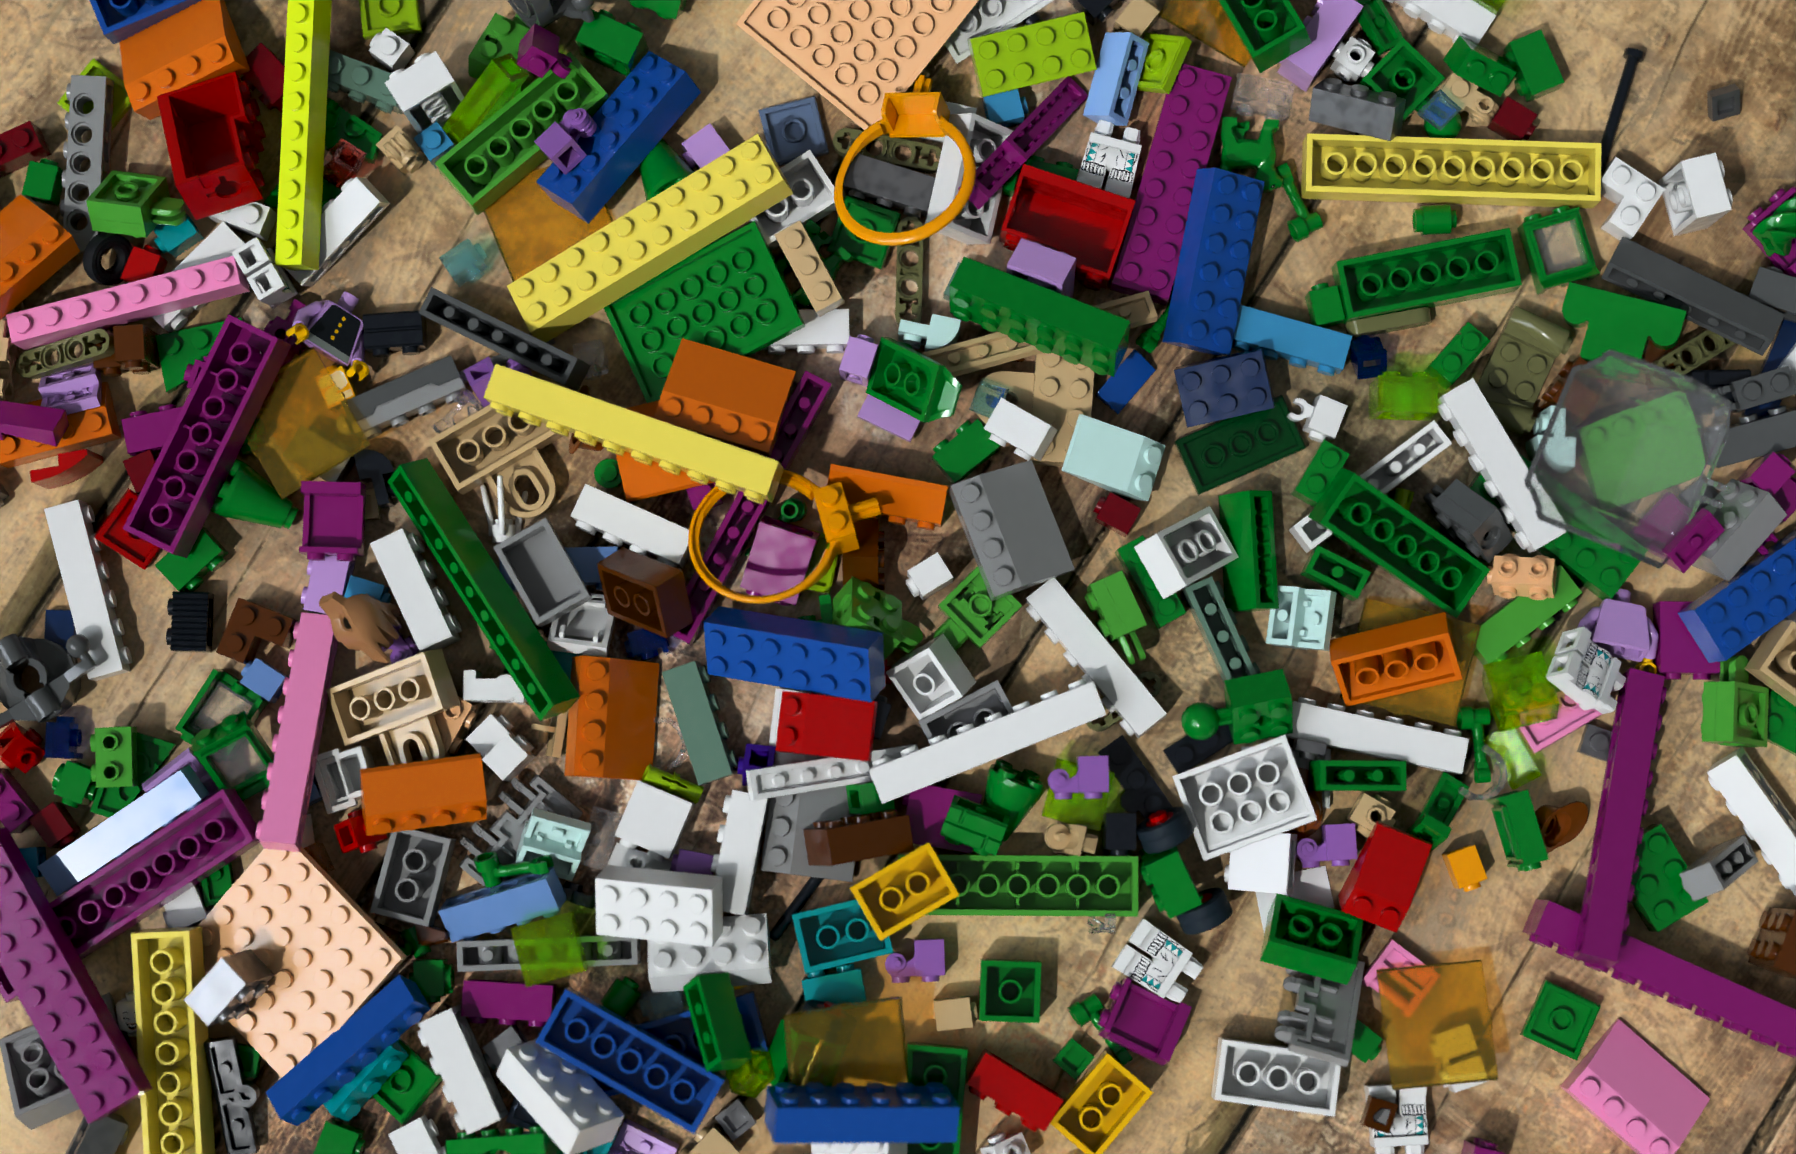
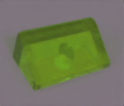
(1517, 758)

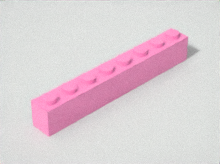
(127, 303)
(299, 734)

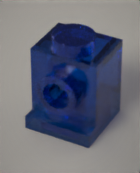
(1366, 349)
(645, 644)
(63, 739)

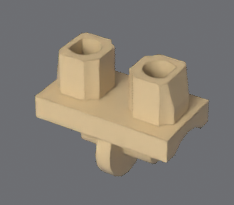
(556, 742)
(1070, 839)

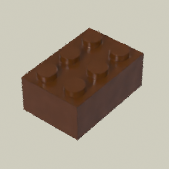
(645, 592)
(858, 838)
(1776, 943)

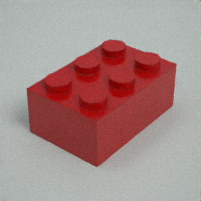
(1013, 1091)

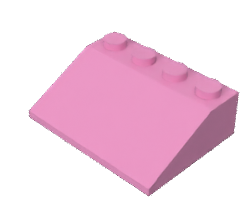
(1636, 1092)

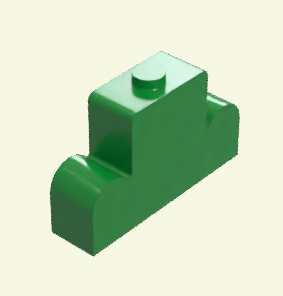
(1620, 322)

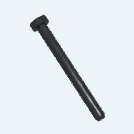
(1632, 58)
(795, 907)

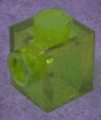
(753, 1075)

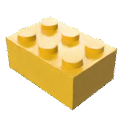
(904, 891)
(1100, 1105)

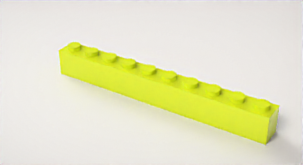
(303, 134)

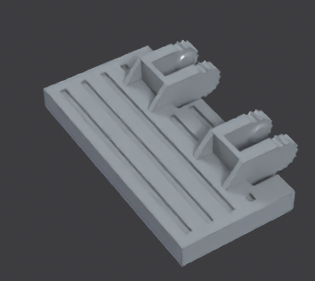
(510, 828)
(1329, 1016)

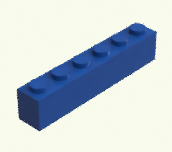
(348, 1050)

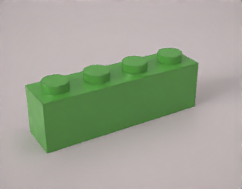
(1520, 617)

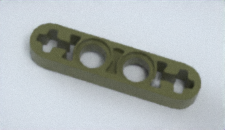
(889, 148)
(906, 273)
(1698, 351)
(66, 354)

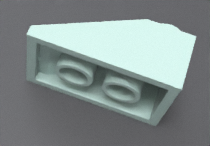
(1113, 458)

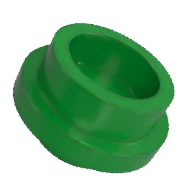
(608, 473)

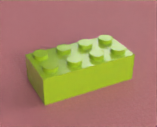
(1032, 54)

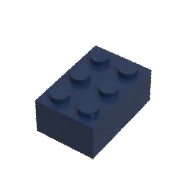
(1224, 387)

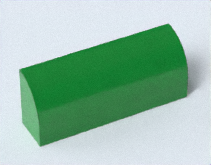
(1249, 525)

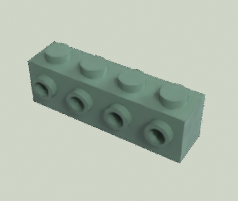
(360, 82)
(1219, 629)
(699, 722)

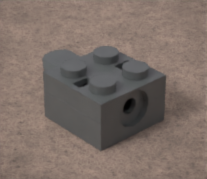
(1469, 520)

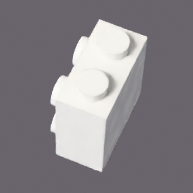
(653, 821)
(1263, 865)

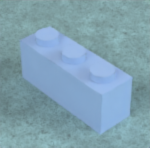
(1116, 78)

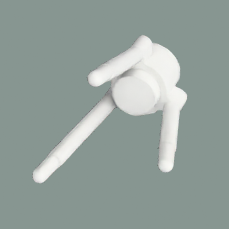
(502, 528)

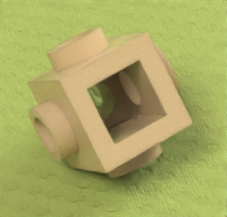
(1364, 807)

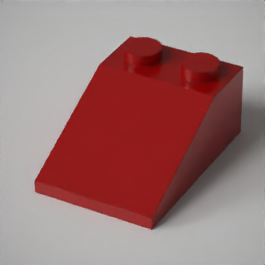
(826, 726)
(1385, 877)

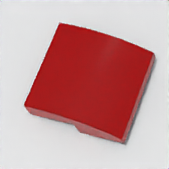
(71, 468)

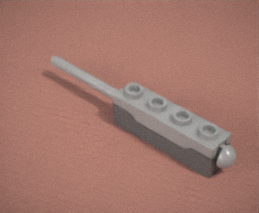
(411, 395)

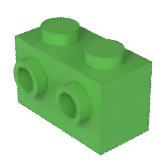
(114, 757)

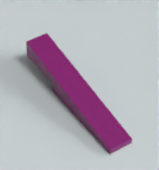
(1026, 140)
(33, 422)

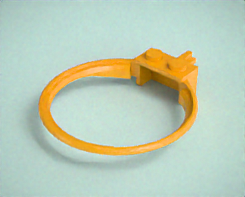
(904, 116)
(836, 520)

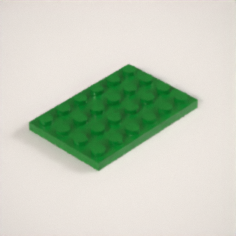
(716, 297)

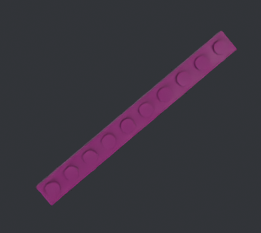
(744, 514)
(1619, 819)

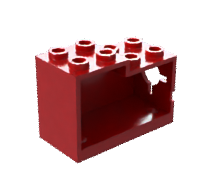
(214, 144)
(1070, 220)

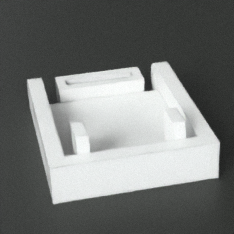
(584, 629)

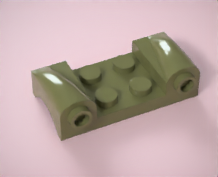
(1521, 367)

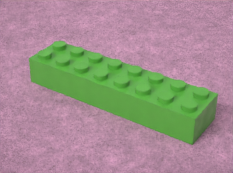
(1041, 885)

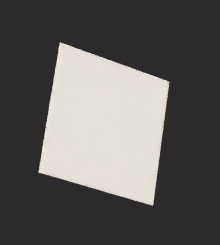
(1309, 885)

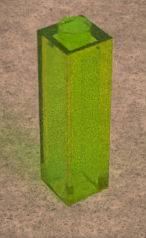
(486, 97)

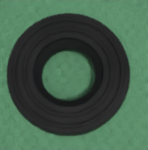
(94, 252)

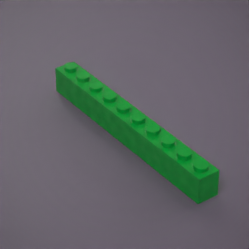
(483, 589)

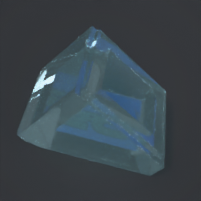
(1439, 110)
(987, 397)

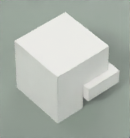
(340, 776)

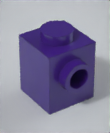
(755, 757)

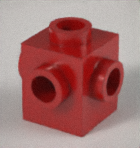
(20, 747)
(353, 836)

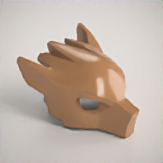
(369, 621)

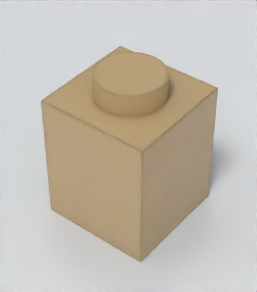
(1137, 17)
(954, 1013)

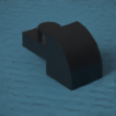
(376, 469)

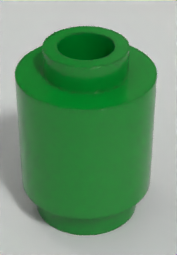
(1434, 219)
(621, 996)

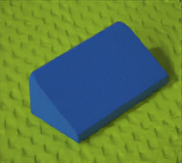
(1126, 382)

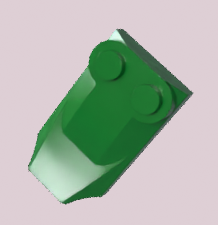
(912, 382)

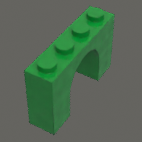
(513, 1141)

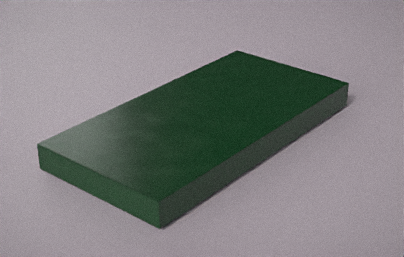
(1239, 446)

